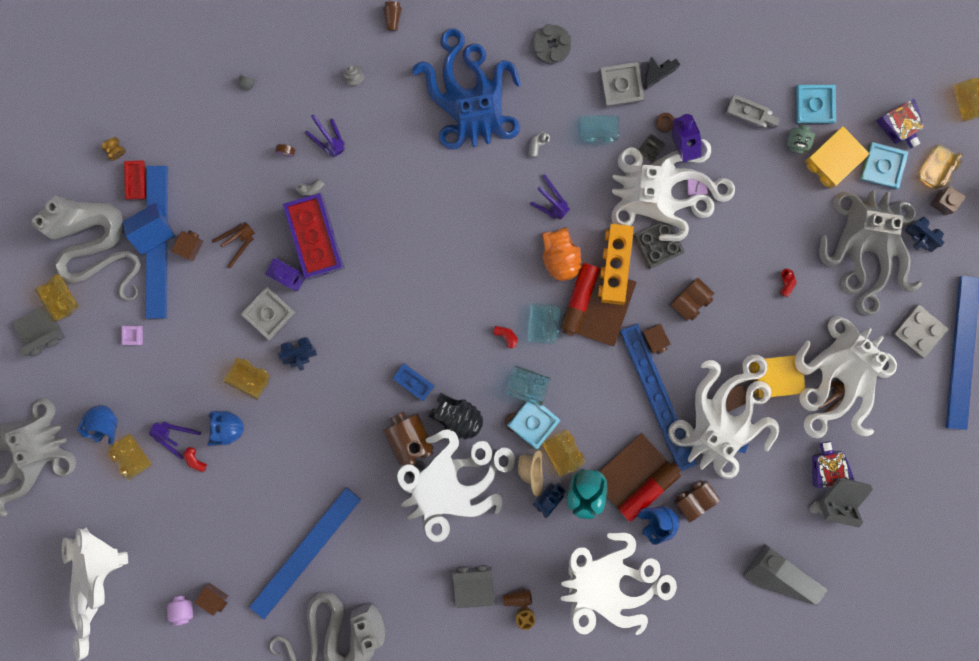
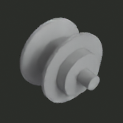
(353, 75)

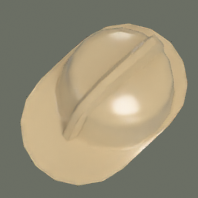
(531, 471)

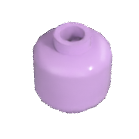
(179, 611)

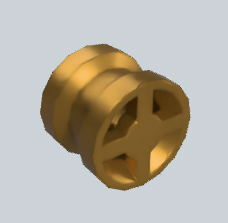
(113, 148)
(525, 622)

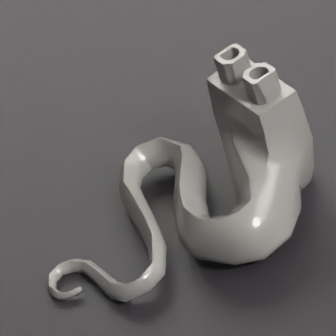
(66, 217)
(365, 635)

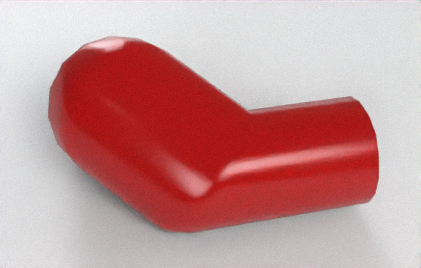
(789, 282)
(508, 335)
(191, 460)

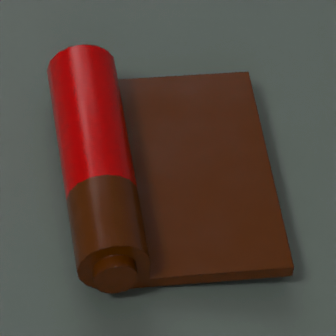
(586, 313)
(638, 477)

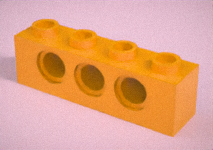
(624, 235)

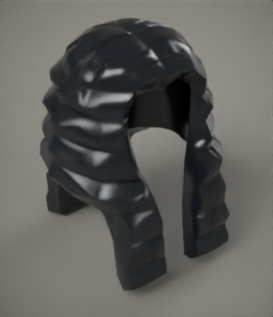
(458, 416)

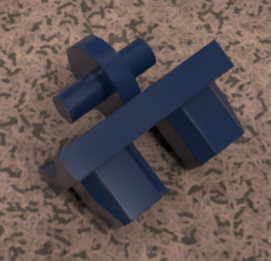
(924, 236)
(297, 356)
(549, 499)

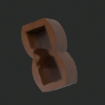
(692, 299)
(697, 500)

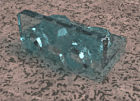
(599, 128)
(543, 323)
(528, 385)

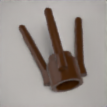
(243, 232)
(838, 391)

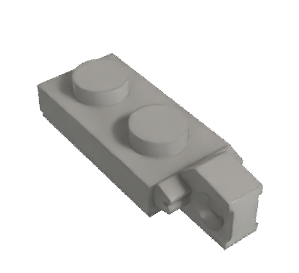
(751, 112)

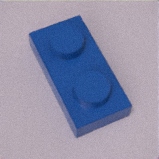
(413, 382)

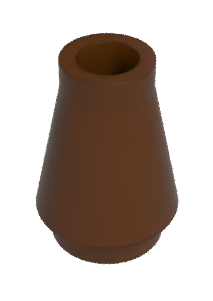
(392, 15)
(519, 598)

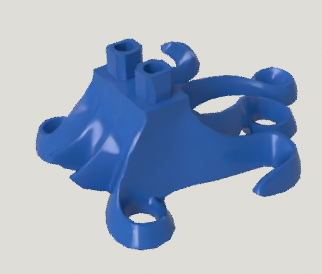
(476, 108)

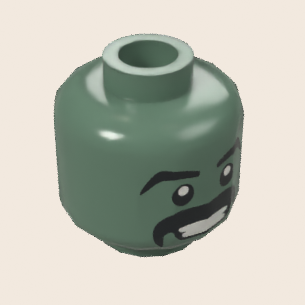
(801, 139)

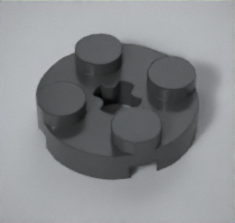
(549, 33)

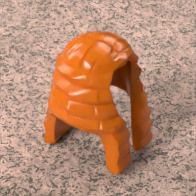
(561, 255)

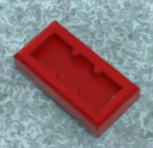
(134, 180)

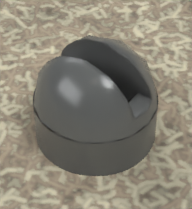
(245, 82)

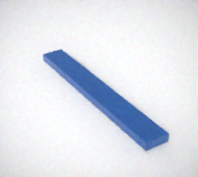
(157, 258)
(963, 353)
(655, 392)
(305, 553)

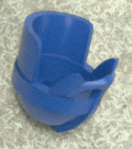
(101, 421)
(224, 428)
(662, 524)

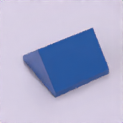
(147, 229)

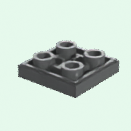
(655, 250)

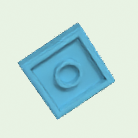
(815, 104)
(884, 165)
(533, 423)

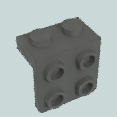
(37, 332)
(843, 500)
(473, 586)

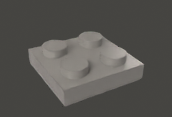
(622, 84)
(268, 313)
(920, 331)

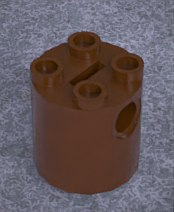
(403, 433)

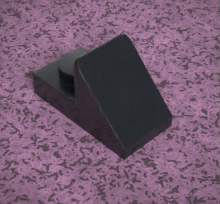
(655, 74)

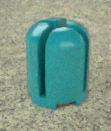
(587, 494)

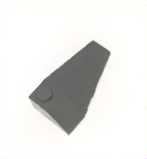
(779, 575)

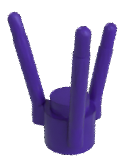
(334, 146)
(558, 209)
(161, 433)

